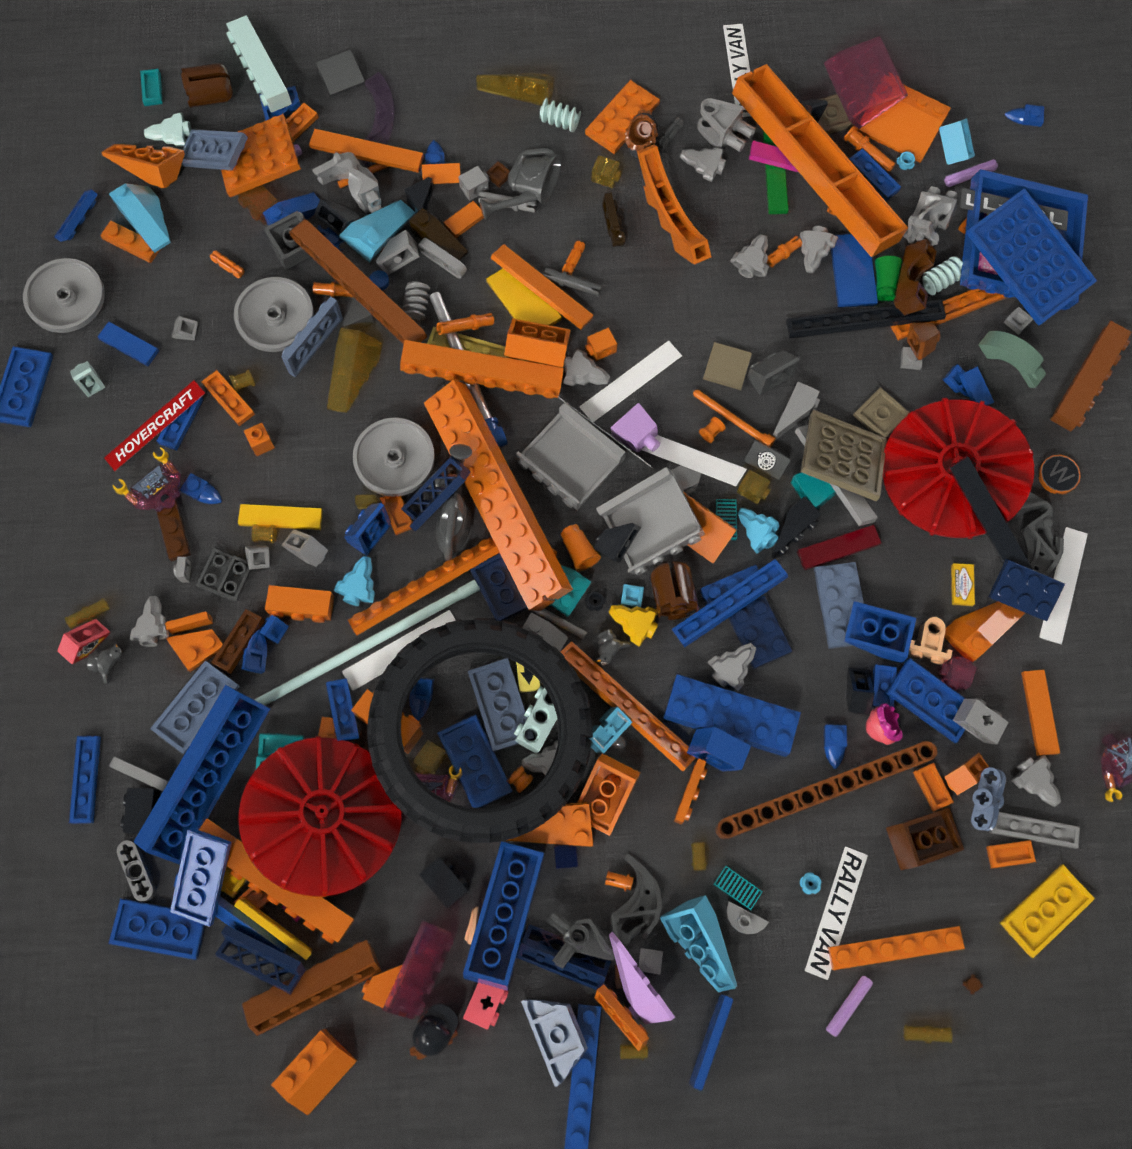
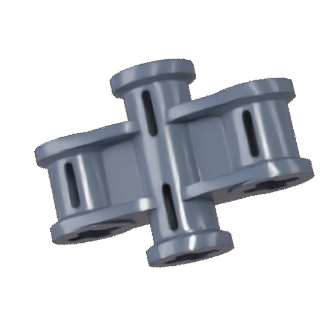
(994, 791)

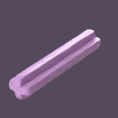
(968, 173)
(849, 1006)

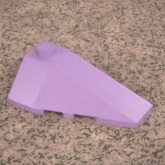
(637, 988)

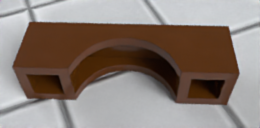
(910, 293)

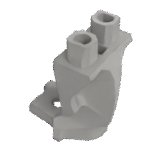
(361, 181)
(926, 224)

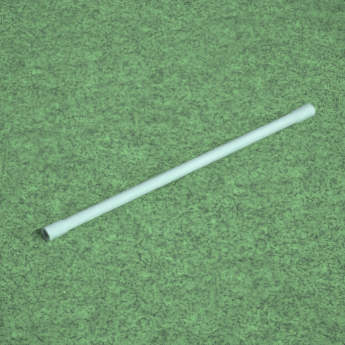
(461, 593)

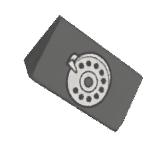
(767, 459)

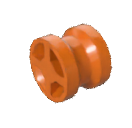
(520, 779)

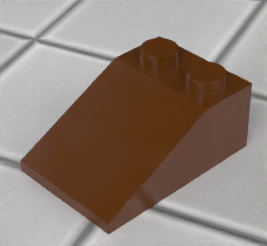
(924, 839)

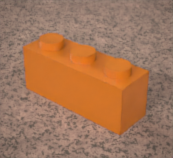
(299, 603)

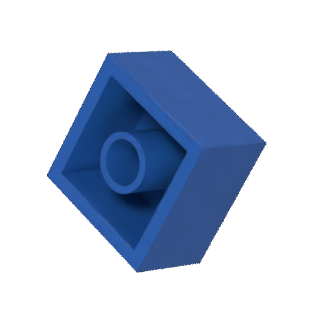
(719, 748)

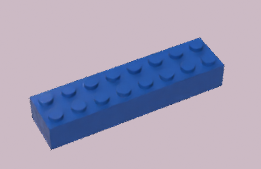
(202, 774)

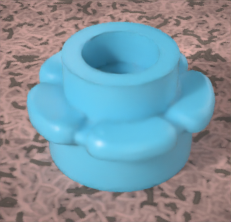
(907, 157)
(804, 883)

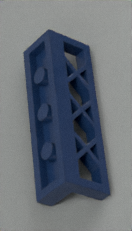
(438, 499)
(262, 951)
(576, 969)

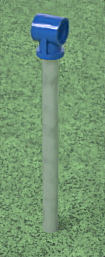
(454, 342)

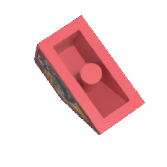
(82, 641)

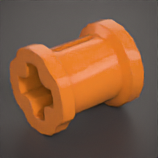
(712, 429)

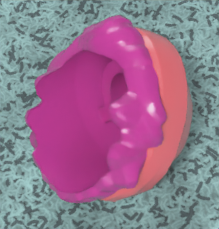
(883, 725)

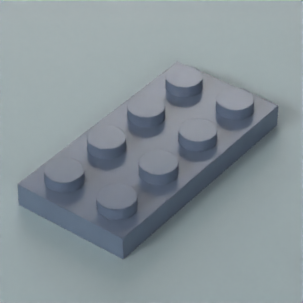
(213, 149)
(312, 336)
(837, 590)
(499, 703)
(191, 706)

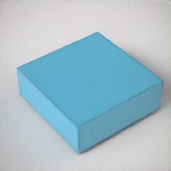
(632, 595)

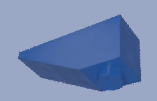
(305, 204)

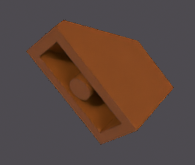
(923, 338)

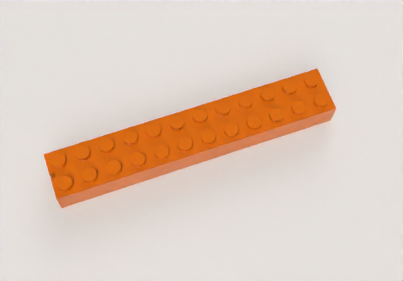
(819, 160)
(499, 498)

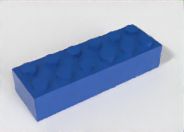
(756, 721)
(503, 916)

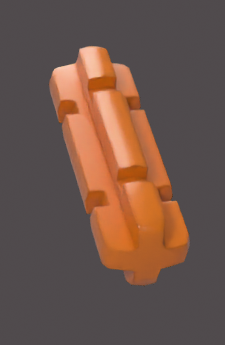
(573, 257)
(227, 264)

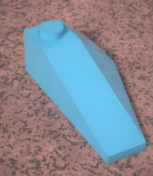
(143, 212)
(374, 231)
(700, 935)

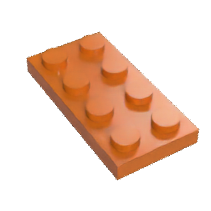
(610, 125)

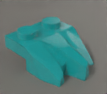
(569, 601)
(271, 742)

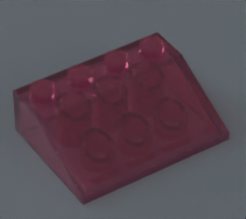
(865, 81)
(418, 971)

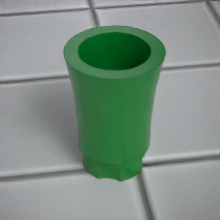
(887, 277)

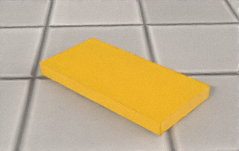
(520, 300)
(1047, 911)

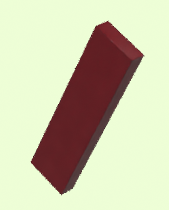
(839, 547)

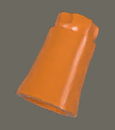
(579, 548)

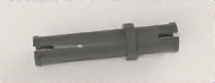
(572, 281)

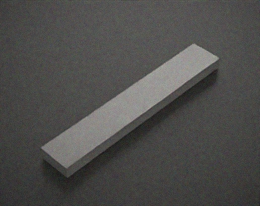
(854, 503)

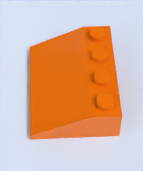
(909, 124)

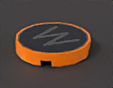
(1059, 474)

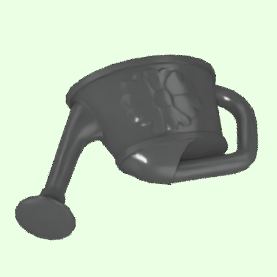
(530, 176)
(455, 516)

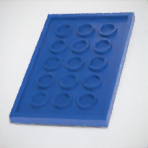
(1031, 256)

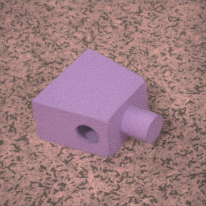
(636, 430)

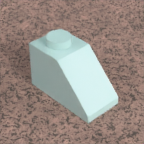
(87, 379)

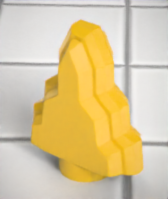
(636, 622)

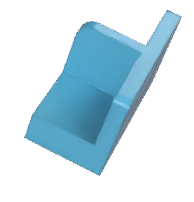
(957, 141)

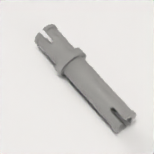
(495, 198)

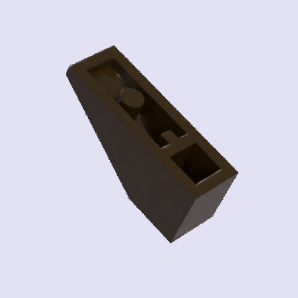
(427, 226)

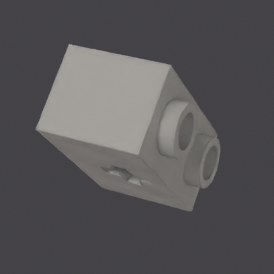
(980, 720)

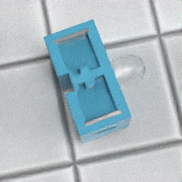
(609, 732)

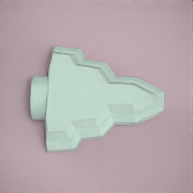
(171, 130)

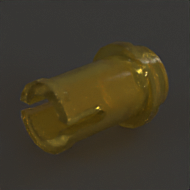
(699, 858)
(631, 1052)

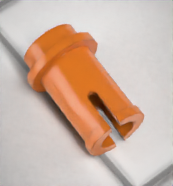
(619, 881)

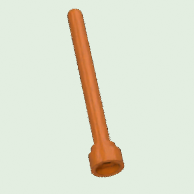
(763, 438)

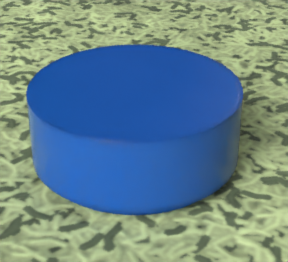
(380, 279)

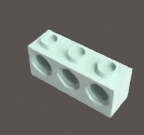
(540, 729)

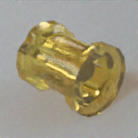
(242, 380)
(264, 533)

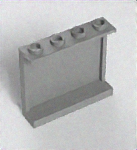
(571, 457)
(661, 513)

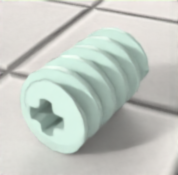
(559, 116)
(942, 275)

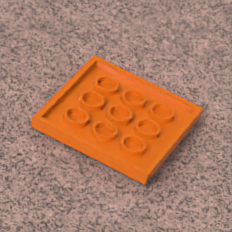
(266, 156)

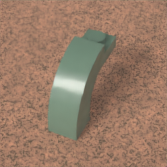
(1016, 352)

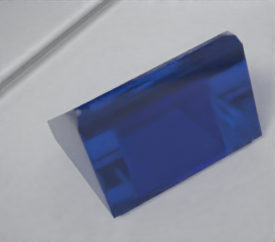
(565, 856)

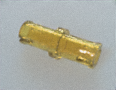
(87, 613)
(927, 1034)

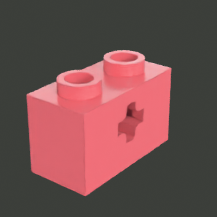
(477, 1014)

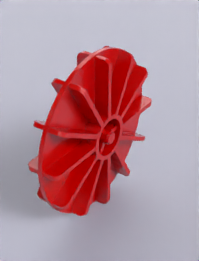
(936, 438)
(318, 818)

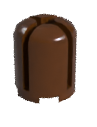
(207, 84)
(675, 597)

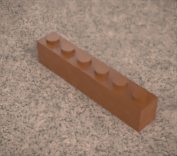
(1091, 376)
(315, 986)

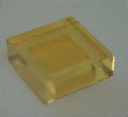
(364, 501)

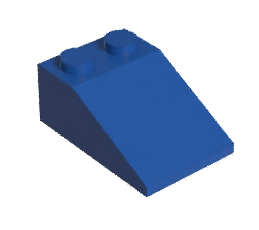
(369, 528)
(880, 631)

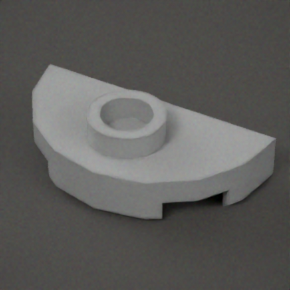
(743, 920)

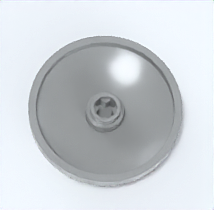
(63, 295)
(272, 313)
(393, 457)

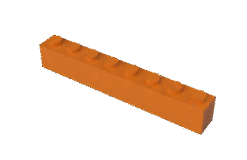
(481, 369)
(314, 910)

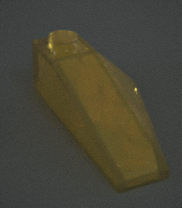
(521, 86)
(353, 361)

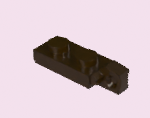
(612, 221)

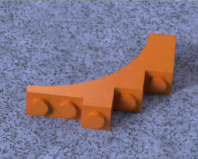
(659, 195)

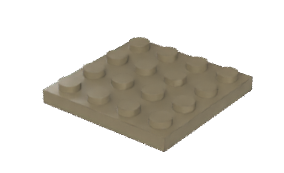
(844, 455)

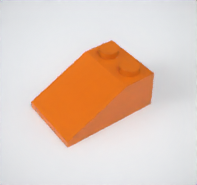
(608, 792)

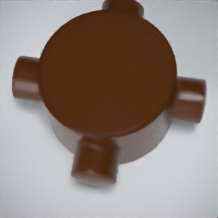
(972, 984)

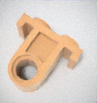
(930, 644)

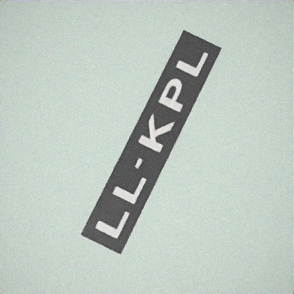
(991, 202)

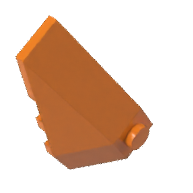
(148, 164)
(981, 629)

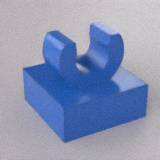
(274, 629)

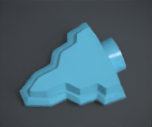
(759, 529)
(357, 584)

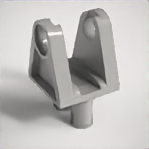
(724, 123)

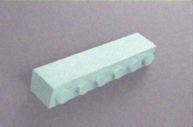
(258, 64)

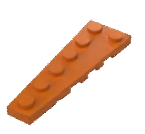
(567, 827)

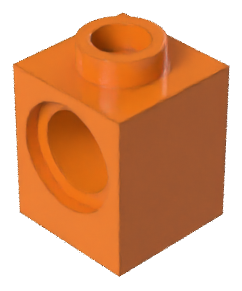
(601, 344)
(259, 439)

